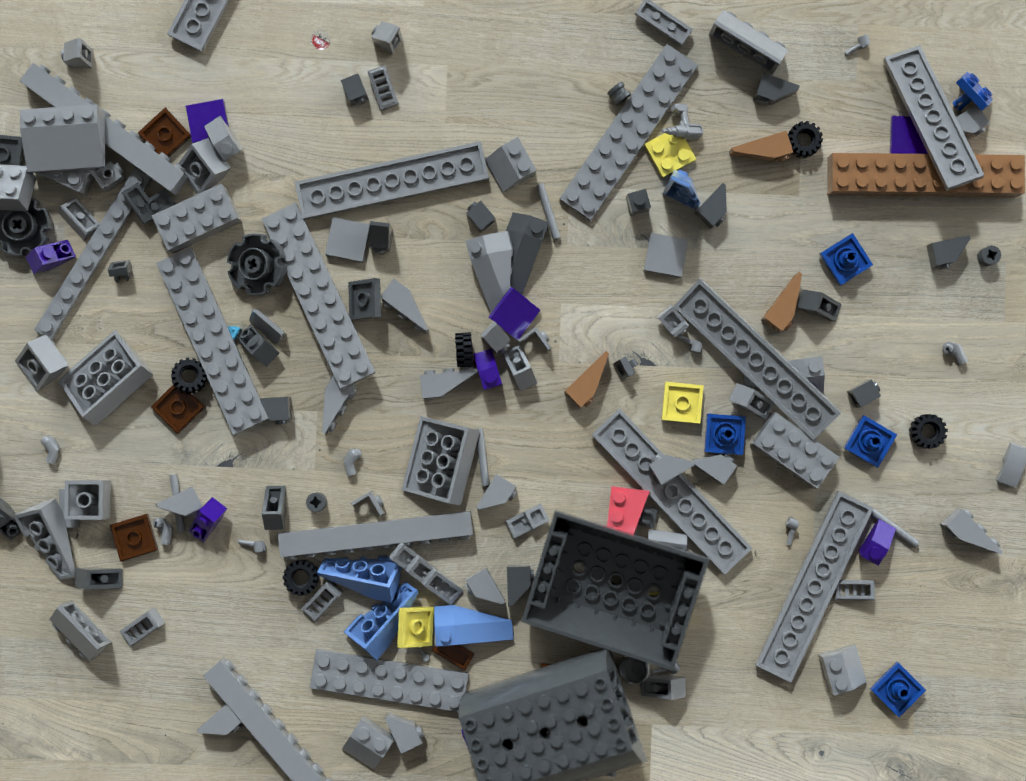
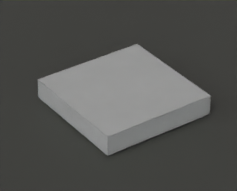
(347, 239)
(666, 255)

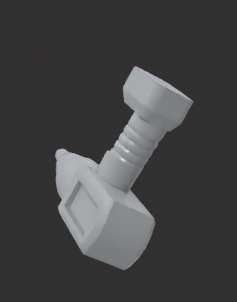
(684, 129)

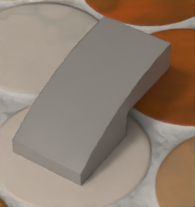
(1013, 465)
(527, 521)

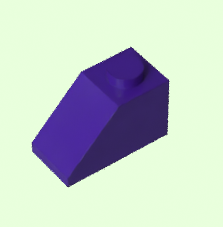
(487, 369)
(877, 542)

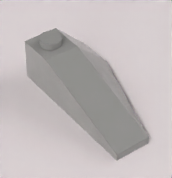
(492, 264)
(810, 368)
(48, 531)

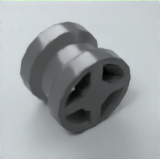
(619, 93)
(984, 255)
(320, 502)

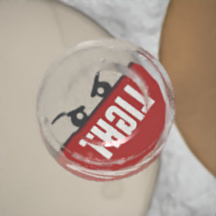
(320, 39)

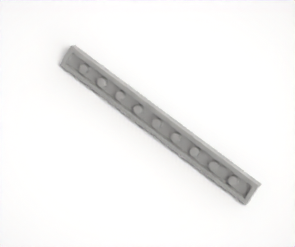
(90, 259)

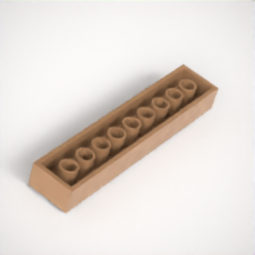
(916, 176)

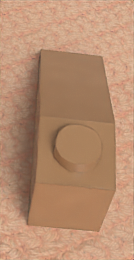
(767, 149)
(784, 307)
(586, 385)

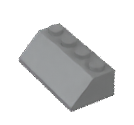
(747, 41)

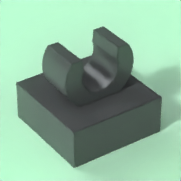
(120, 268)
(624, 367)
(648, 517)

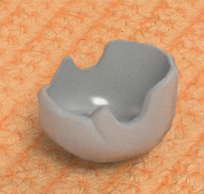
(634, 670)

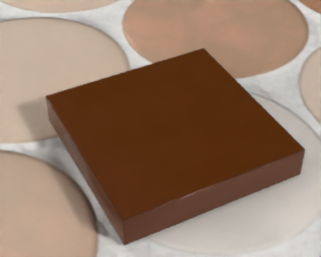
(165, 133)
(177, 408)
(134, 537)

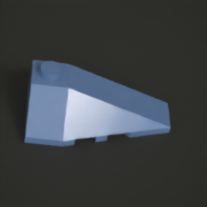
(379, 626)

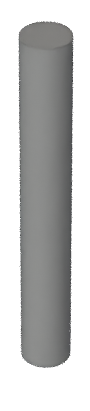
(548, 211)
(482, 458)
(175, 489)
(900, 532)

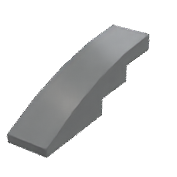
(425, 573)

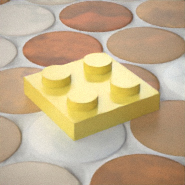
(669, 153)
(682, 402)
(415, 627)

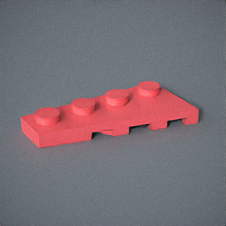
(626, 508)

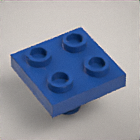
(972, 92)
(846, 259)
(725, 434)
(870, 441)
(898, 689)

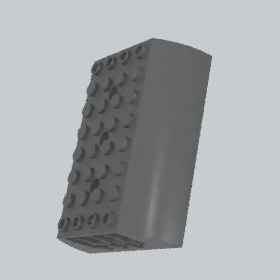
(611, 614)
(554, 700)

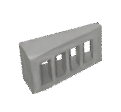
(377, 72)
(331, 591)
(871, 596)
(153, 621)

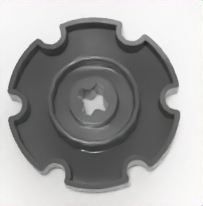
(34, 224)
(269, 268)

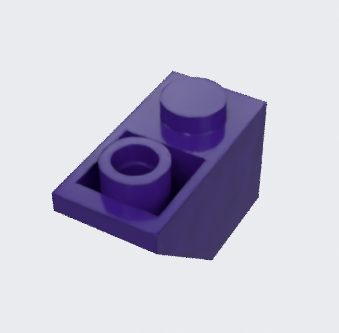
(50, 256)
(207, 519)

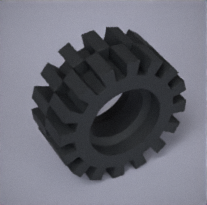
(814, 133)
(464, 349)
(185, 387)
(938, 425)
(289, 580)

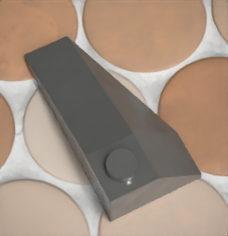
(526, 239)

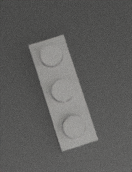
(663, 22)

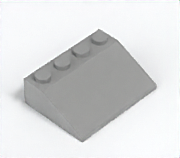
(63, 138)
(105, 378)
(440, 460)

